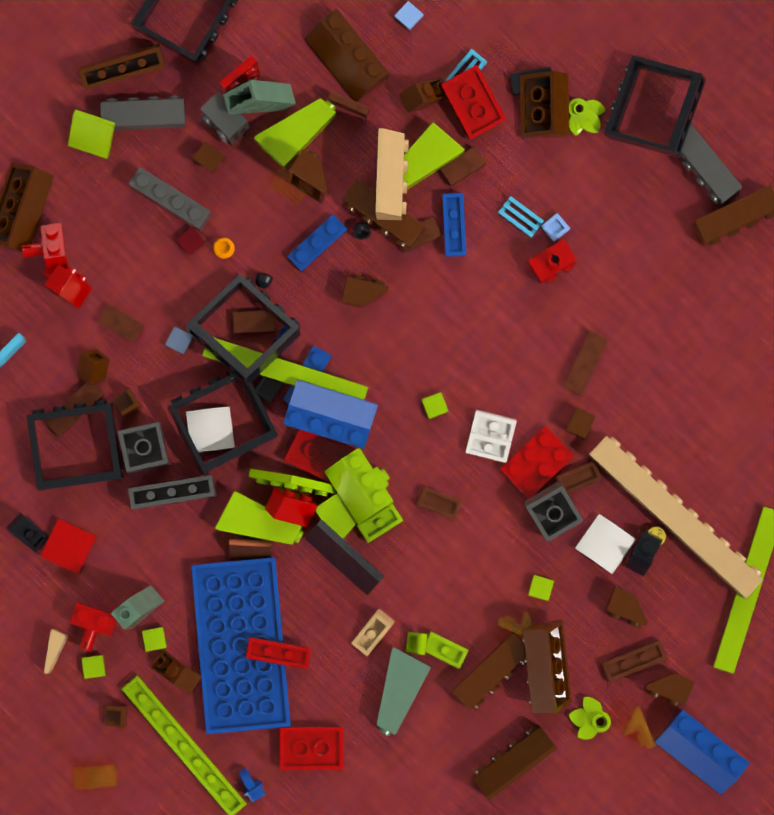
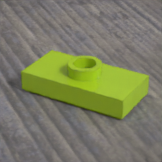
(380, 523)
(445, 650)

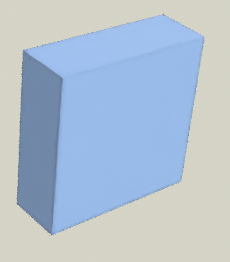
(409, 15)
(555, 227)

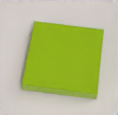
(91, 134)

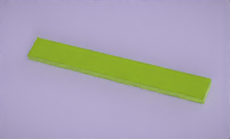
(291, 372)
(742, 608)
(184, 746)

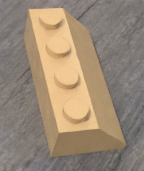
(390, 174)

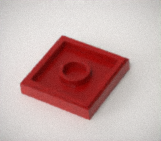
(68, 546)

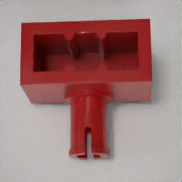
(51, 247)
(552, 261)
(68, 284)
(291, 506)
(93, 622)

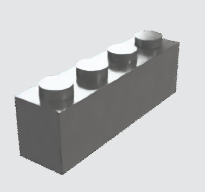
(145, 114)
(708, 168)
(170, 199)
(172, 492)

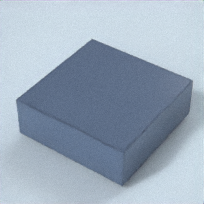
(179, 340)

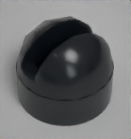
(362, 230)
(263, 280)

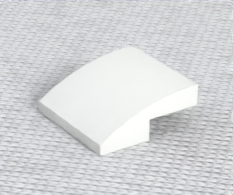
(211, 429)
(491, 436)
(605, 544)

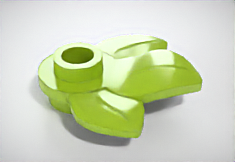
(587, 118)
(587, 716)

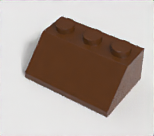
(543, 108)
(308, 176)

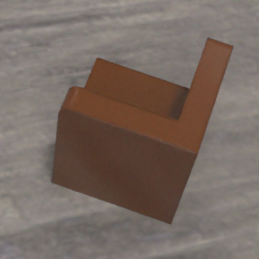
(208, 157)
(93, 366)
(127, 402)
(580, 423)
(116, 715)

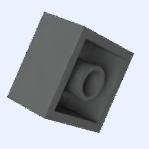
(228, 126)
(143, 447)
(553, 511)

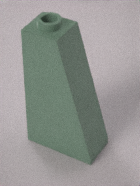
(259, 97)
(137, 608)
(401, 686)

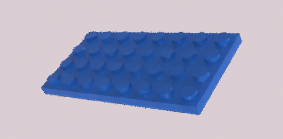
(230, 606)

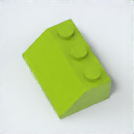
(358, 486)

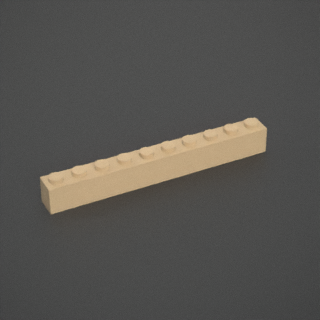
(676, 517)

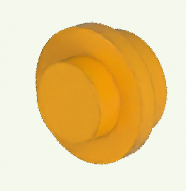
(224, 248)

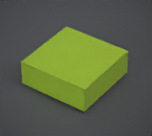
(435, 405)
(541, 588)
(154, 639)
(416, 643)
(93, 666)

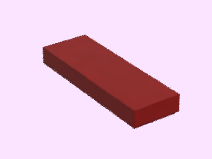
(278, 653)

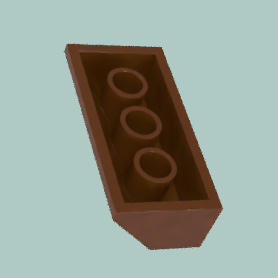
(347, 55)
(22, 204)
(547, 666)
(514, 762)

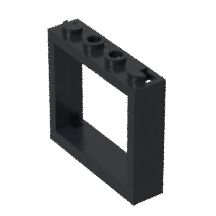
(211, 36)
(685, 117)
(245, 374)
(197, 393)
(60, 411)

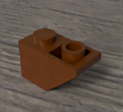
(422, 95)
(361, 292)
(627, 606)
(176, 671)
(672, 687)

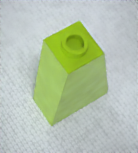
(293, 134)
(429, 154)
(336, 513)
(251, 519)

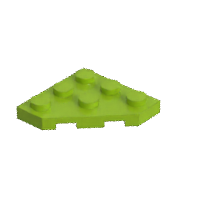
(292, 482)

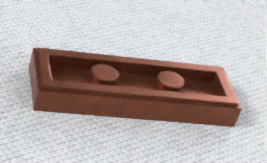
(585, 363)
(86, 394)
(634, 661)

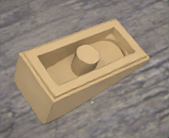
(373, 632)
(56, 643)

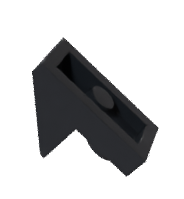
(27, 532)
(643, 553)

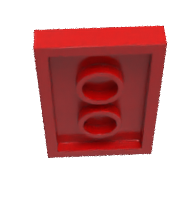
(243, 73)
(473, 102)
(316, 453)
(537, 462)
(311, 748)

